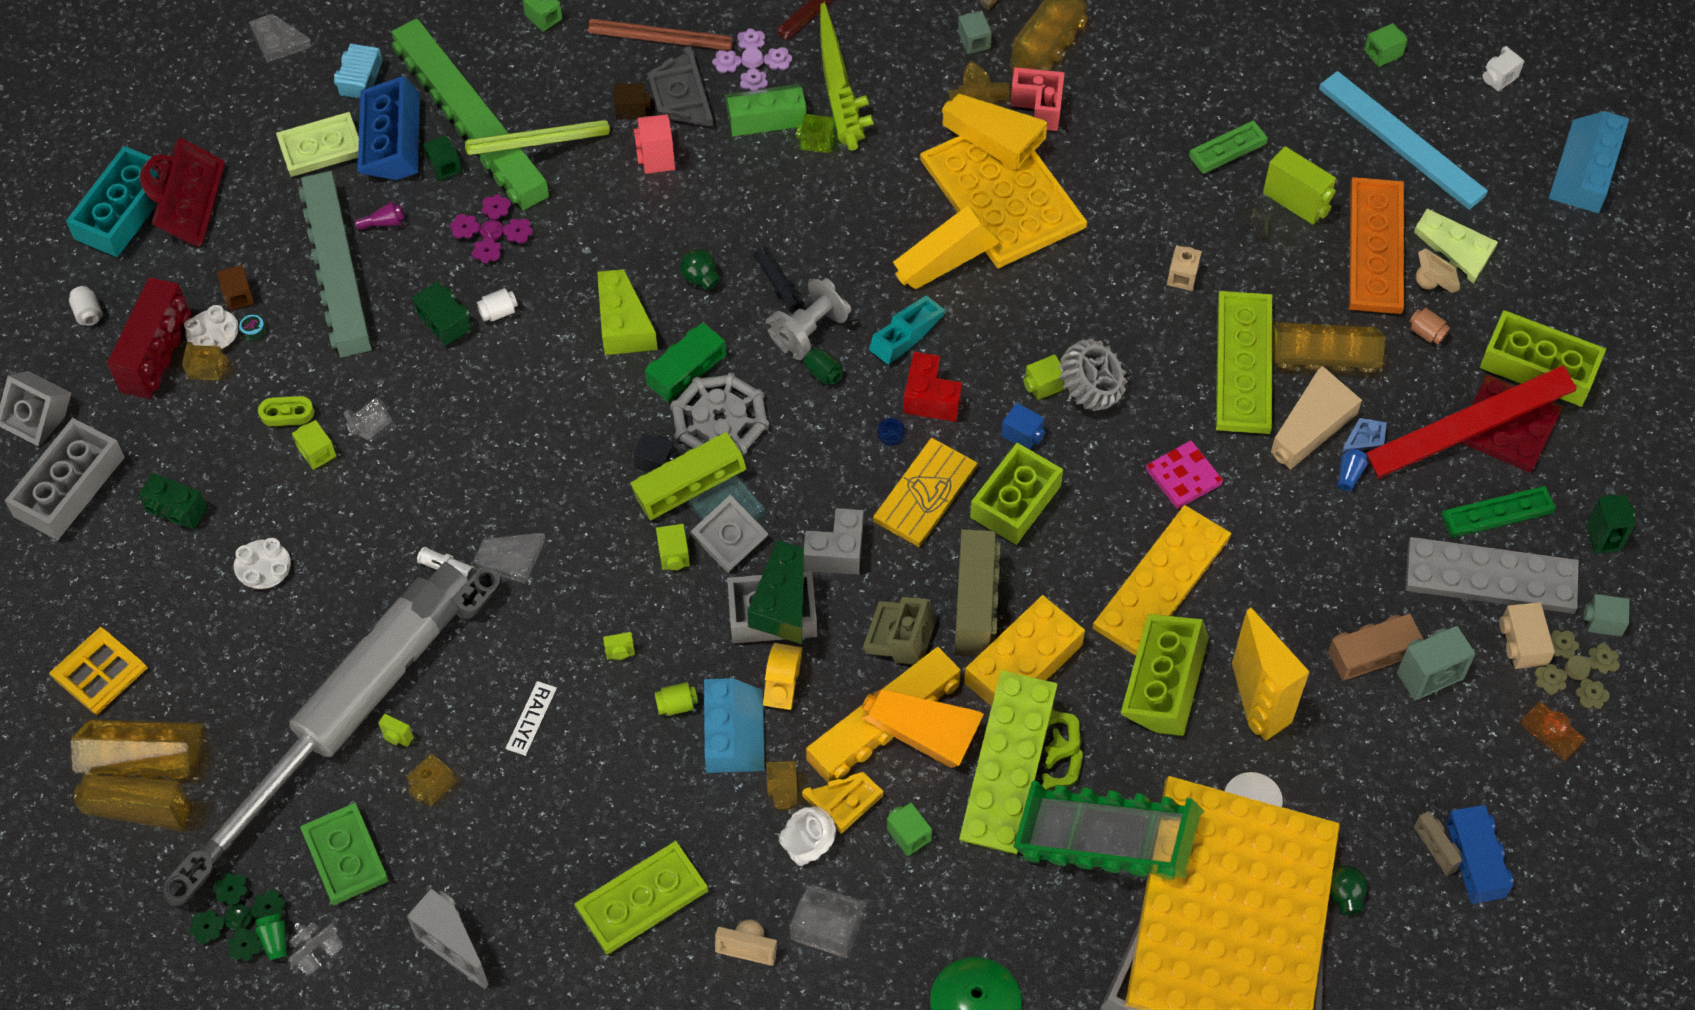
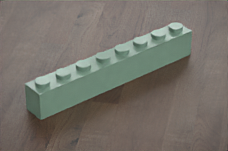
(335, 265)

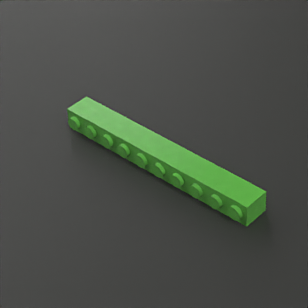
(468, 112)

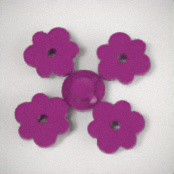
(492, 229)

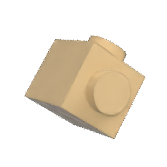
(1184, 268)

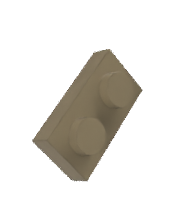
(1434, 837)

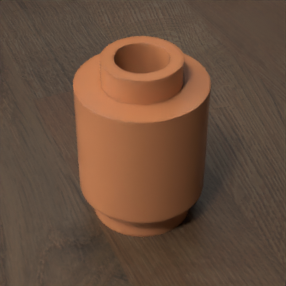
(1429, 326)

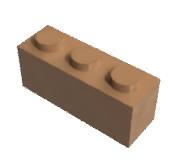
(1373, 646)

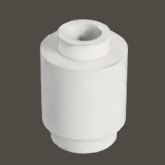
(497, 305)
(85, 306)

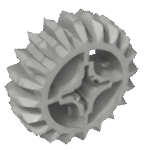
(1093, 374)

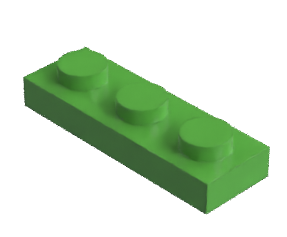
(1228, 147)

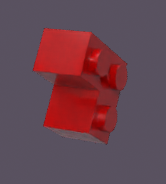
(927, 394)

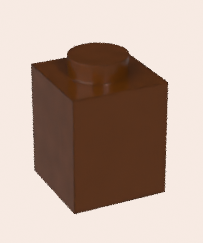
(235, 287)

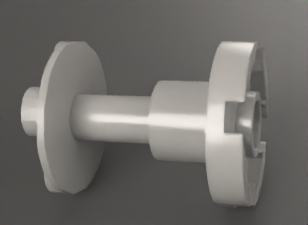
(793, 331)

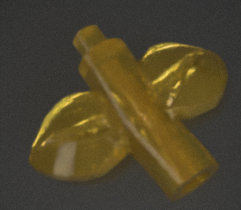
(978, 86)

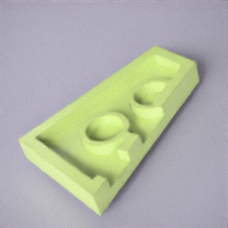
(1458, 243)

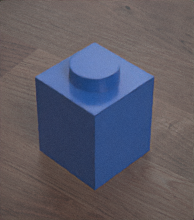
(1023, 426)

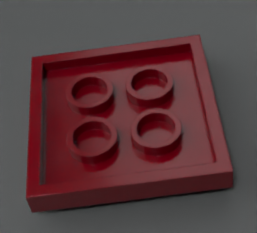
(1517, 440)

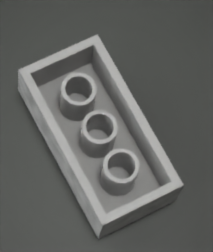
(64, 479)

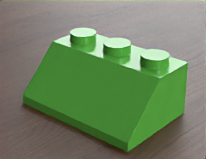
(765, 109)

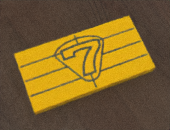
(925, 492)

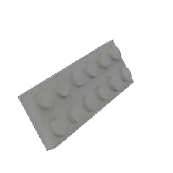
(1491, 575)

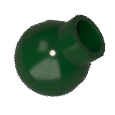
(699, 269)
(1348, 889)

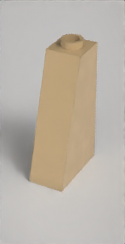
(1315, 418)

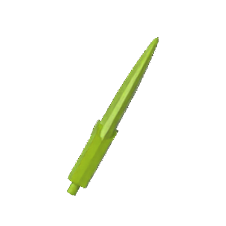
(842, 99)

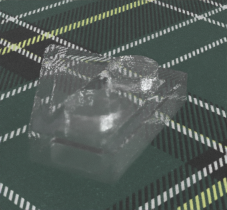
(277, 37)
(510, 556)

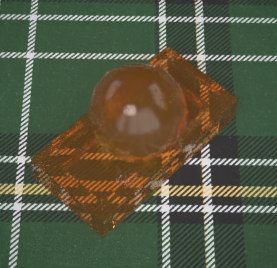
(1553, 730)

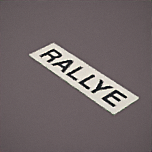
(531, 718)

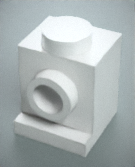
(1503, 69)

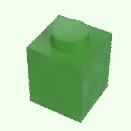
(543, 12)
(1385, 44)
(908, 828)

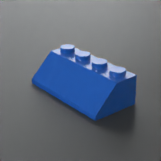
(389, 130)

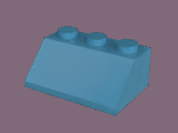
(733, 726)

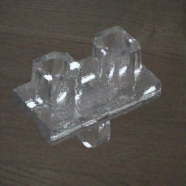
(326, 939)

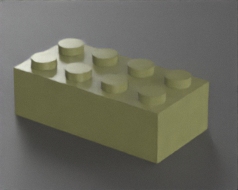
(977, 592)

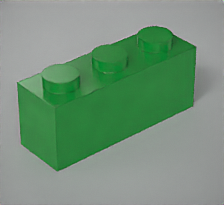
(684, 361)

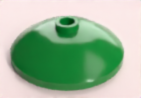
(959, 979)

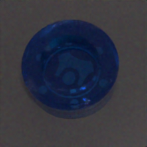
(890, 431)

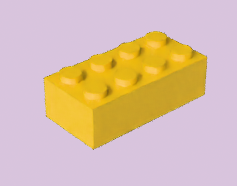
(1030, 647)

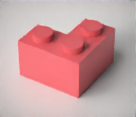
(1039, 91)
(655, 144)

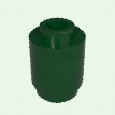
(823, 366)

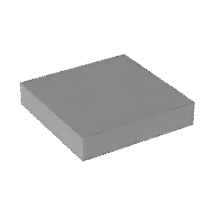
(729, 533)

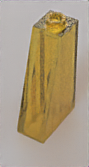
(134, 800)

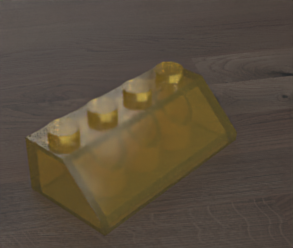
(1048, 34)
(1327, 346)
(136, 748)

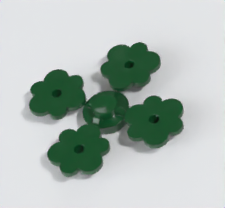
(236, 917)

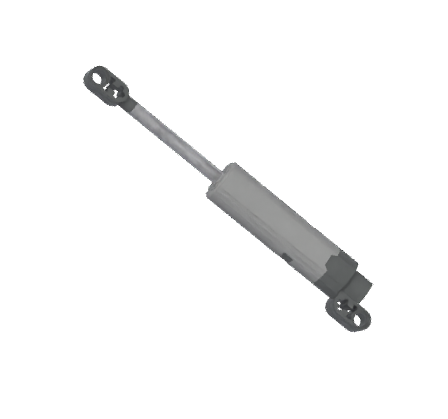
(351, 694)

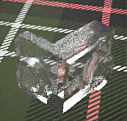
(368, 420)

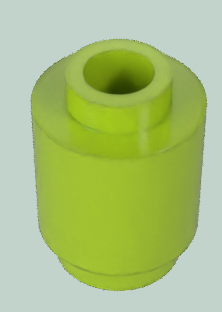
(676, 699)

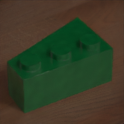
(780, 593)

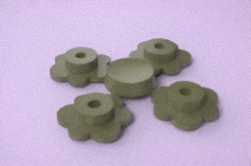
(1578, 669)

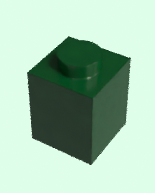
(442, 157)

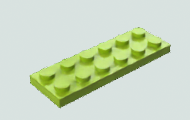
(1244, 362)
(1008, 760)

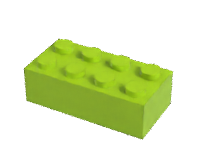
(1529, 349)

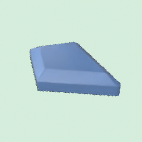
(1366, 435)

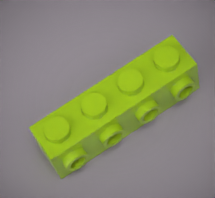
(688, 475)

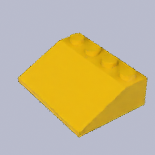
(1267, 677)

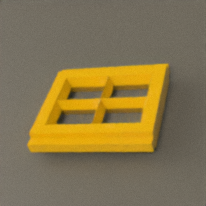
(98, 670)

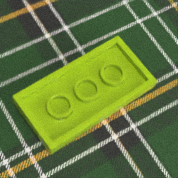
(641, 897)

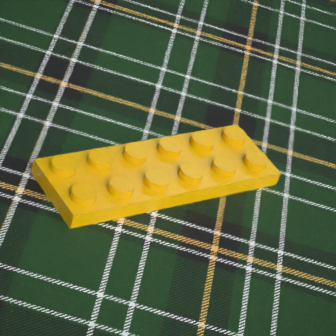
(1162, 577)

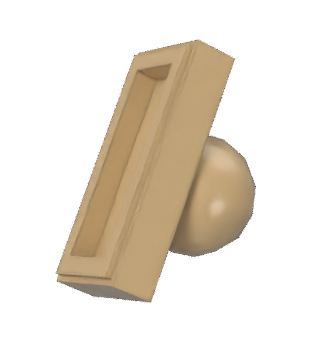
(1436, 272)
(746, 943)

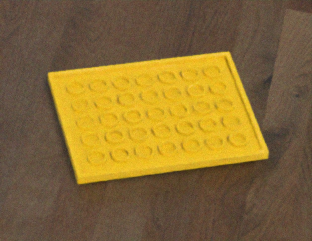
(1244, 918)

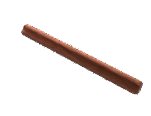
(660, 34)

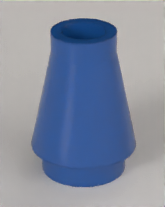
(1351, 468)

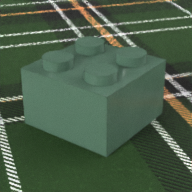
(1435, 662)

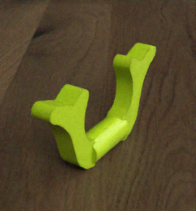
(1073, 745)
(1074, 767)

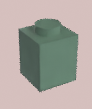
(974, 32)
(1607, 615)

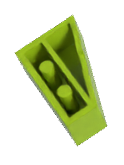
(622, 316)

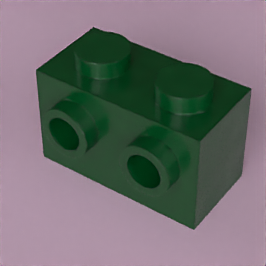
(442, 313)
(172, 501)
(1610, 523)

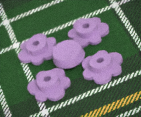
(752, 58)

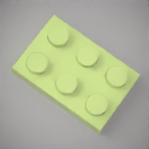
(319, 144)

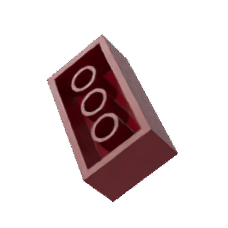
(149, 338)

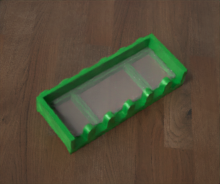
(1108, 831)

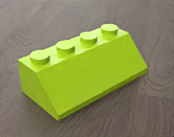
(1166, 673)

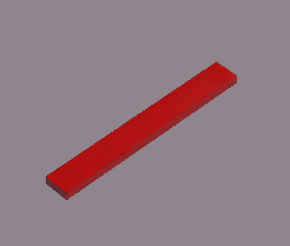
(1471, 421)

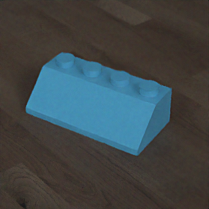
(1589, 160)

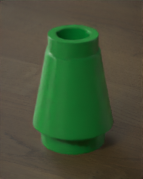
(272, 935)

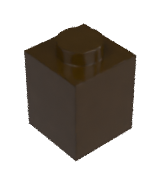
(631, 101)

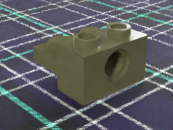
(901, 630)

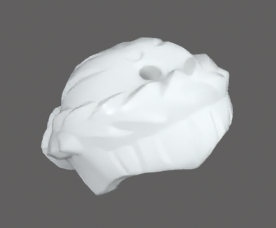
(808, 835)

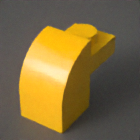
(781, 675)

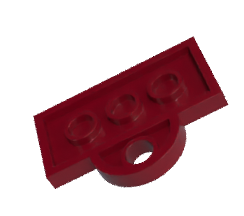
(183, 190)

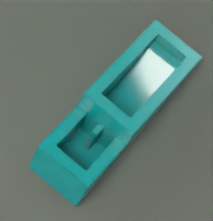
(906, 329)

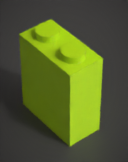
(1299, 185)

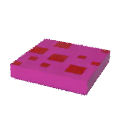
(1184, 474)

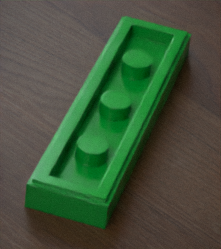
(1498, 511)

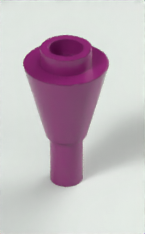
(386, 216)

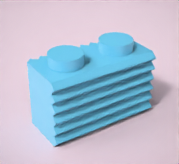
(358, 70)

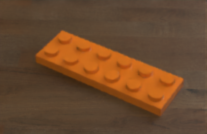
(1376, 245)

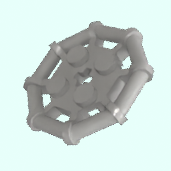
(719, 402)

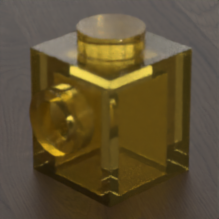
(430, 780)

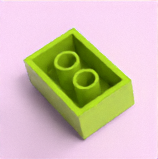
(1016, 493)

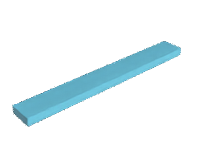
(1403, 140)

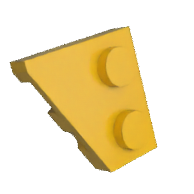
(845, 798)

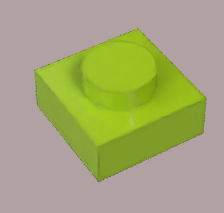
(619, 646)
(395, 731)

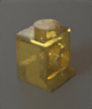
(204, 362)
(782, 783)

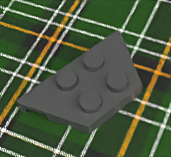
(679, 90)

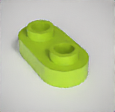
(287, 411)

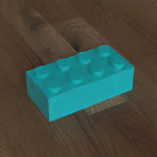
(113, 205)

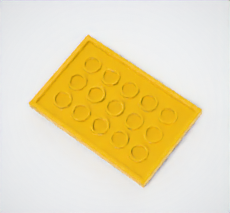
(1020, 205)

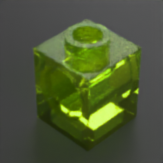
(816, 133)

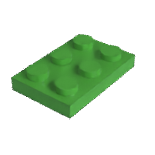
(344, 854)

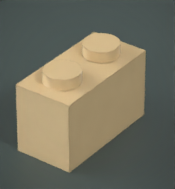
(1527, 635)

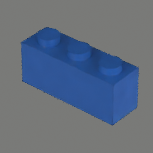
(1481, 854)

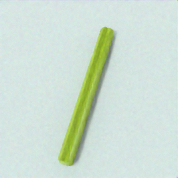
(536, 137)

